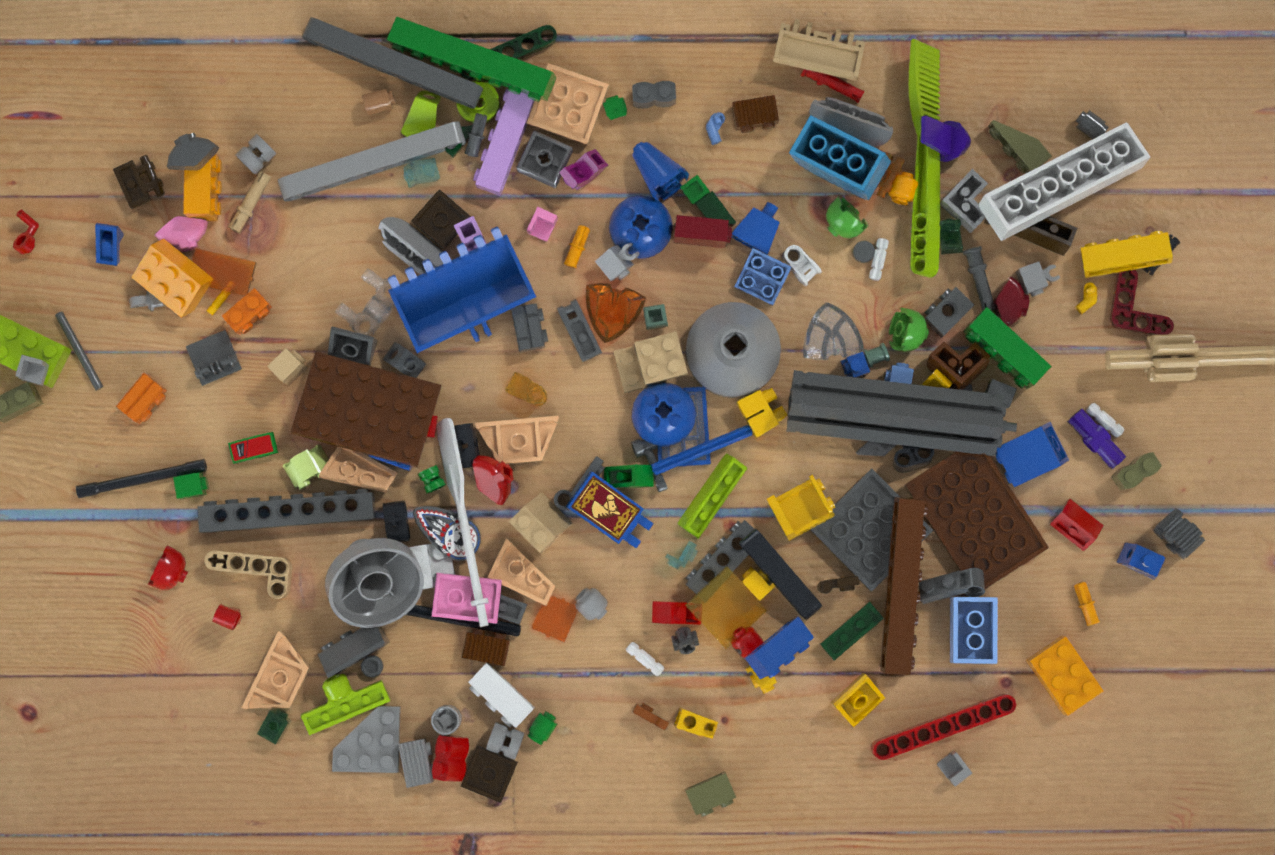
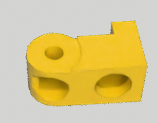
(695, 723)

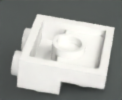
(432, 562)

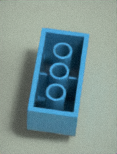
(839, 158)

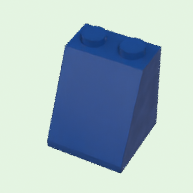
(1031, 454)

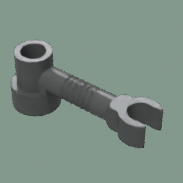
(643, 448)

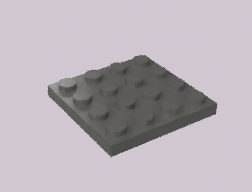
(862, 529)

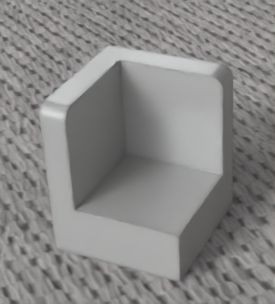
(32, 370)
(954, 768)

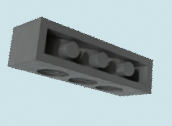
(740, 530)

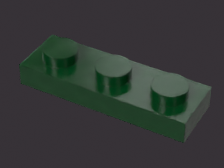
(851, 631)

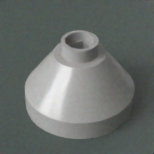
(715, 365)
(374, 582)

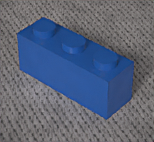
(780, 648)

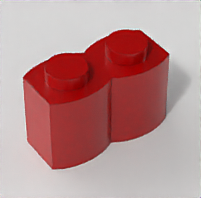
(450, 758)

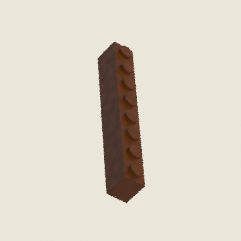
(902, 586)

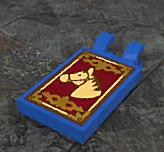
(608, 509)

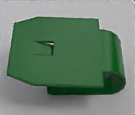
(615, 107)

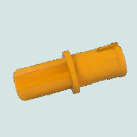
(577, 246)
(1086, 603)

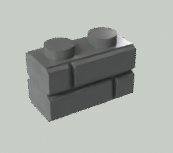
(528, 327)

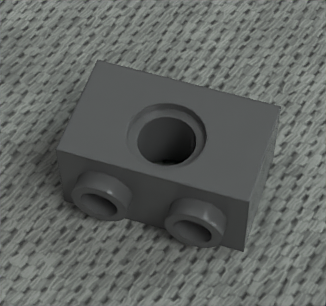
(957, 302)

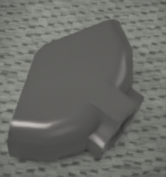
(191, 153)

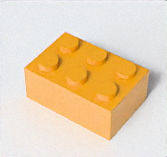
(202, 191)
(172, 278)
(1064, 675)

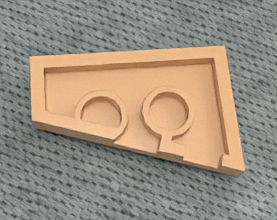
(521, 574)

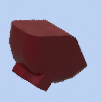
(1011, 302)

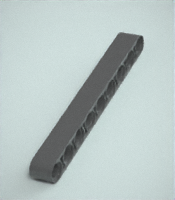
(392, 63)

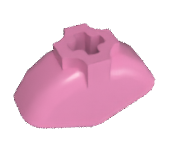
(183, 232)

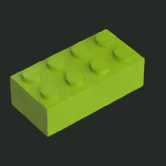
(19, 340)

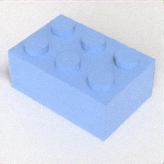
(973, 630)

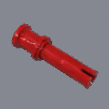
(835, 83)

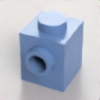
(900, 373)

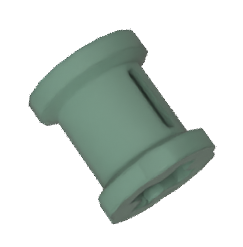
(876, 355)

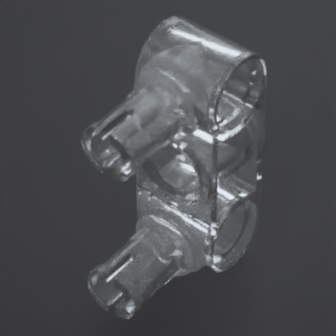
(376, 309)

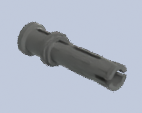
(977, 269)

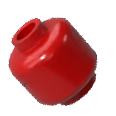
(745, 640)

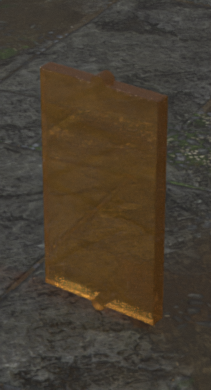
(228, 272)

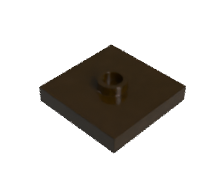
(438, 219)
(489, 774)

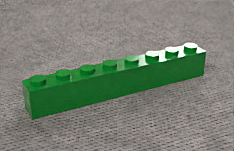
(472, 59)

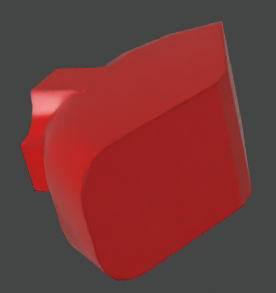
(493, 478)

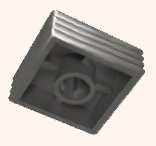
(537, 147)

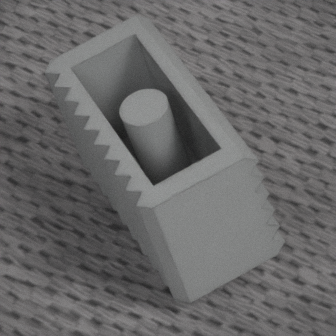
(416, 762)

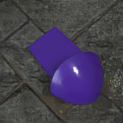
(946, 138)

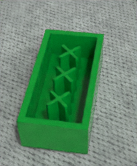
(1007, 349)

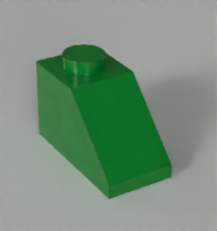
(629, 476)

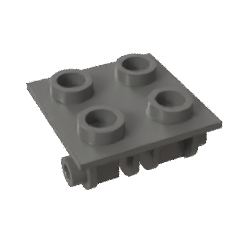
(213, 357)

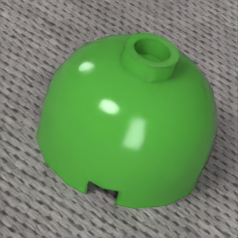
(844, 219)
(908, 330)

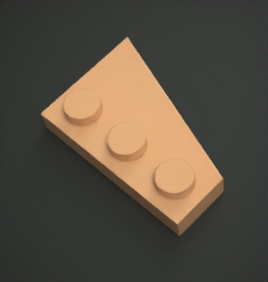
(358, 470)

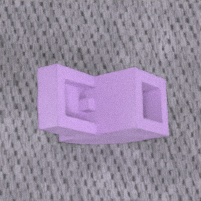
(467, 231)

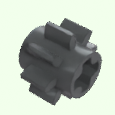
(685, 640)

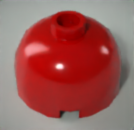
(169, 570)

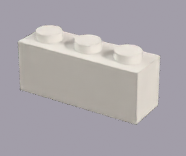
(500, 695)

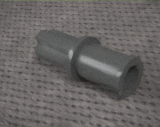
(476, 135)

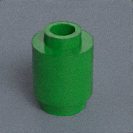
(542, 727)

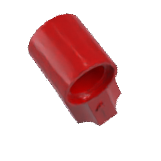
(227, 617)

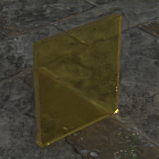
(725, 606)

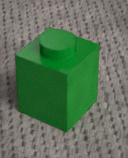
(190, 485)

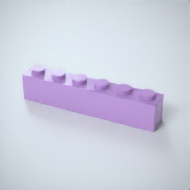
(504, 143)

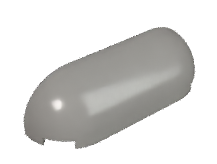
(852, 120)
(409, 244)

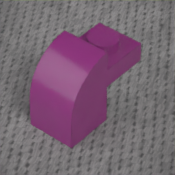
(583, 170)

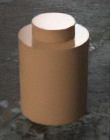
(378, 101)

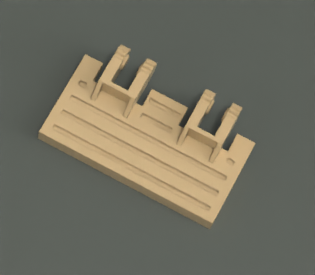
(819, 52)

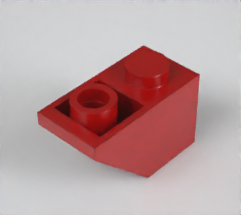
(672, 613)

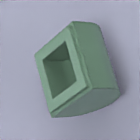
(655, 317)

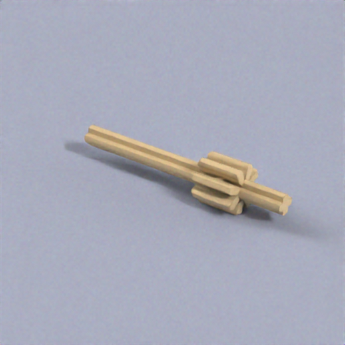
(1177, 356)

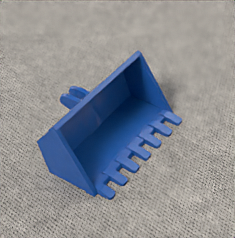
(461, 291)

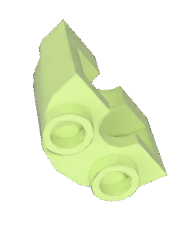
(306, 466)

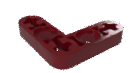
(1127, 309)

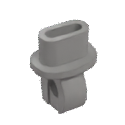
(145, 300)

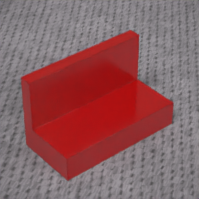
(1077, 525)

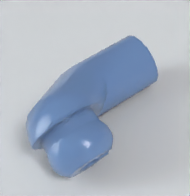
(713, 126)

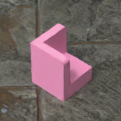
(542, 224)

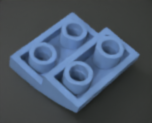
(762, 276)

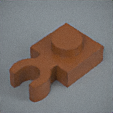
(645, 712)

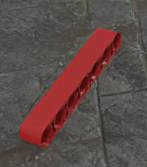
(954, 726)

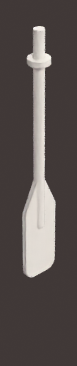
(455, 483)

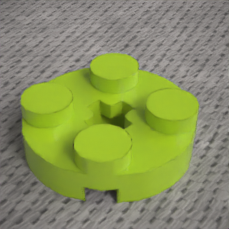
(490, 104)

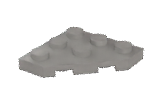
(371, 744)

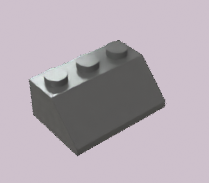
(351, 649)

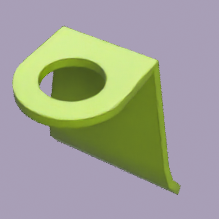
(422, 114)

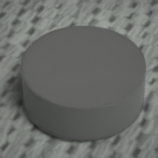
(863, 251)
(372, 666)

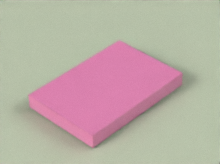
(455, 593)

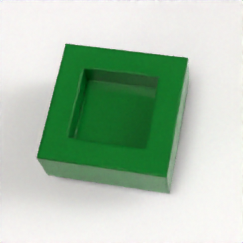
(694, 189)

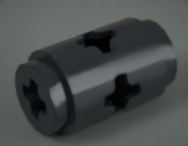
(467, 434)

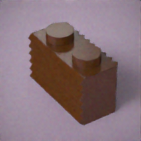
(755, 113)
(486, 648)

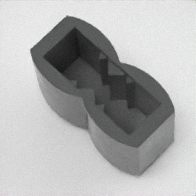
(659, 94)

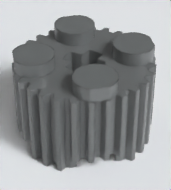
(1179, 533)

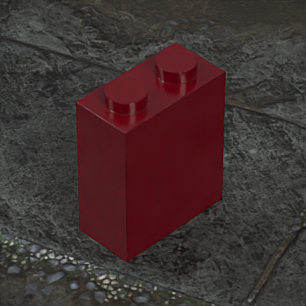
(702, 231)

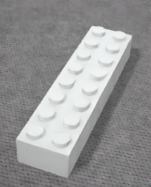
(1063, 181)

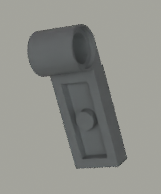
(596, 467)
(952, 584)

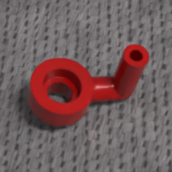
(25, 241)

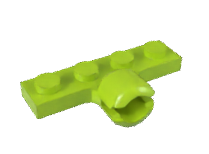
(343, 703)

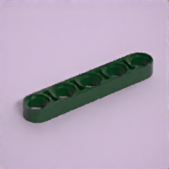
(516, 44)

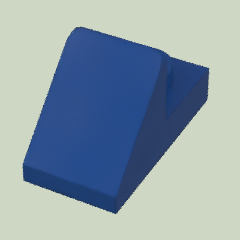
(107, 244)

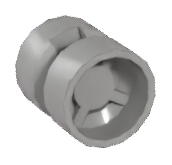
(250, 160)
(446, 719)
(498, 737)

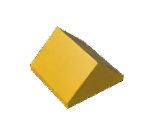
(858, 699)

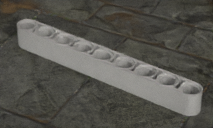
(371, 161)

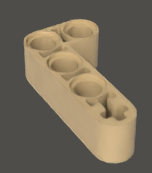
(249, 568)

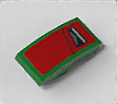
(253, 447)

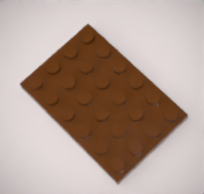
(366, 409)
(977, 515)

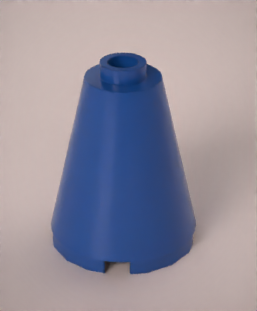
(659, 171)

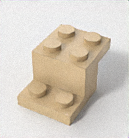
(650, 362)

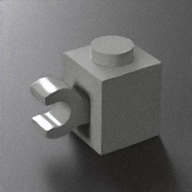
(616, 262)
(1035, 279)

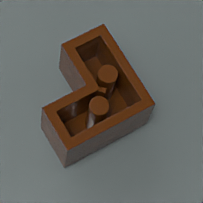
(959, 368)

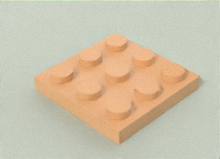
(570, 107)

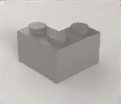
(961, 201)

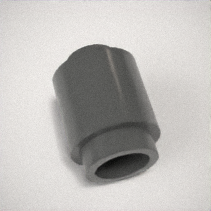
(1091, 124)

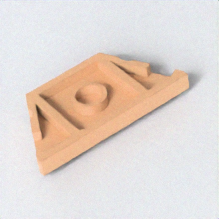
(518, 438)
(278, 677)

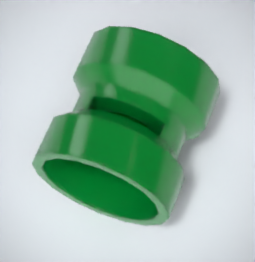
(431, 474)

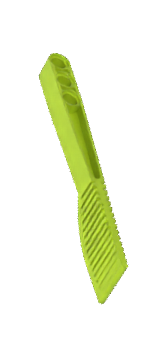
(926, 202)

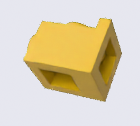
(756, 583)
(766, 684)

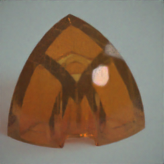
(612, 309)

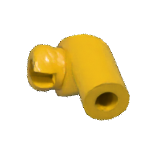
(1089, 298)

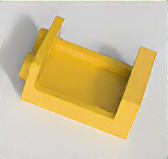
(802, 507)

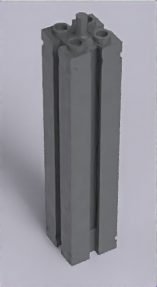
(897, 413)

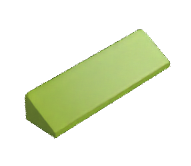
(712, 495)

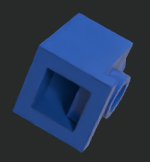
(855, 365)

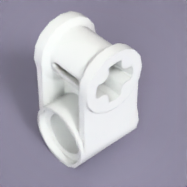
(802, 265)

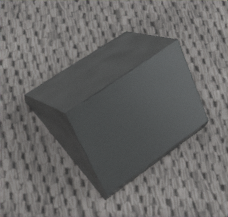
(351, 346)

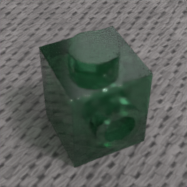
(274, 726)

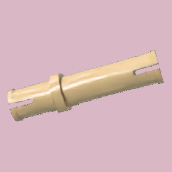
(245, 210)

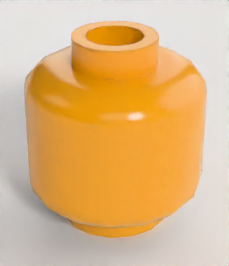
(903, 188)

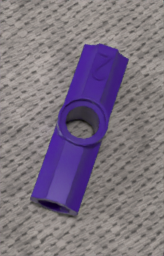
(1096, 438)

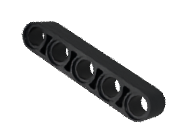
(780, 574)

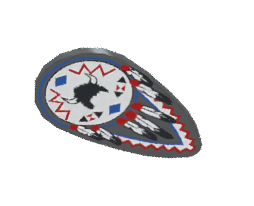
(444, 531)

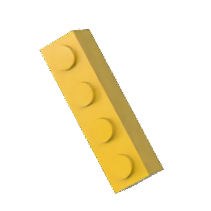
(1126, 254)

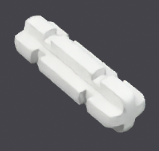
(878, 259)
(1105, 420)
(645, 659)

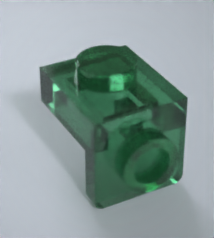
(950, 236)

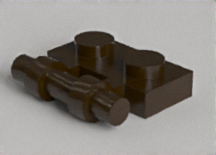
(132, 184)
(843, 584)

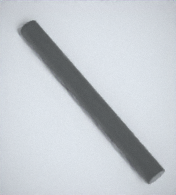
(79, 351)

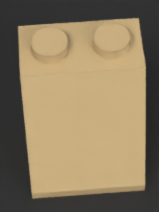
(540, 522)

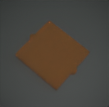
(555, 618)

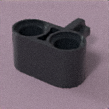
(914, 459)
(396, 521)

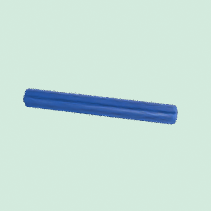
(702, 449)

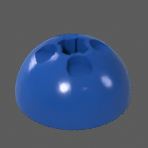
(646, 237)
(665, 425)

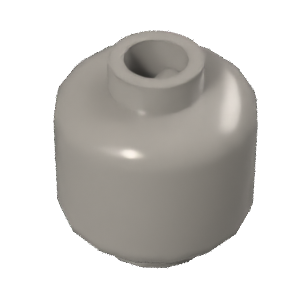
(591, 604)

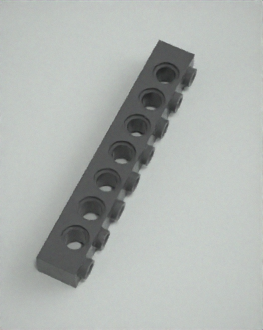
(209, 523)

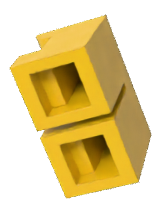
(759, 402)

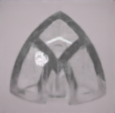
(831, 334)

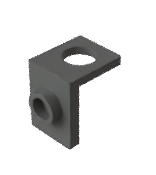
(404, 361)

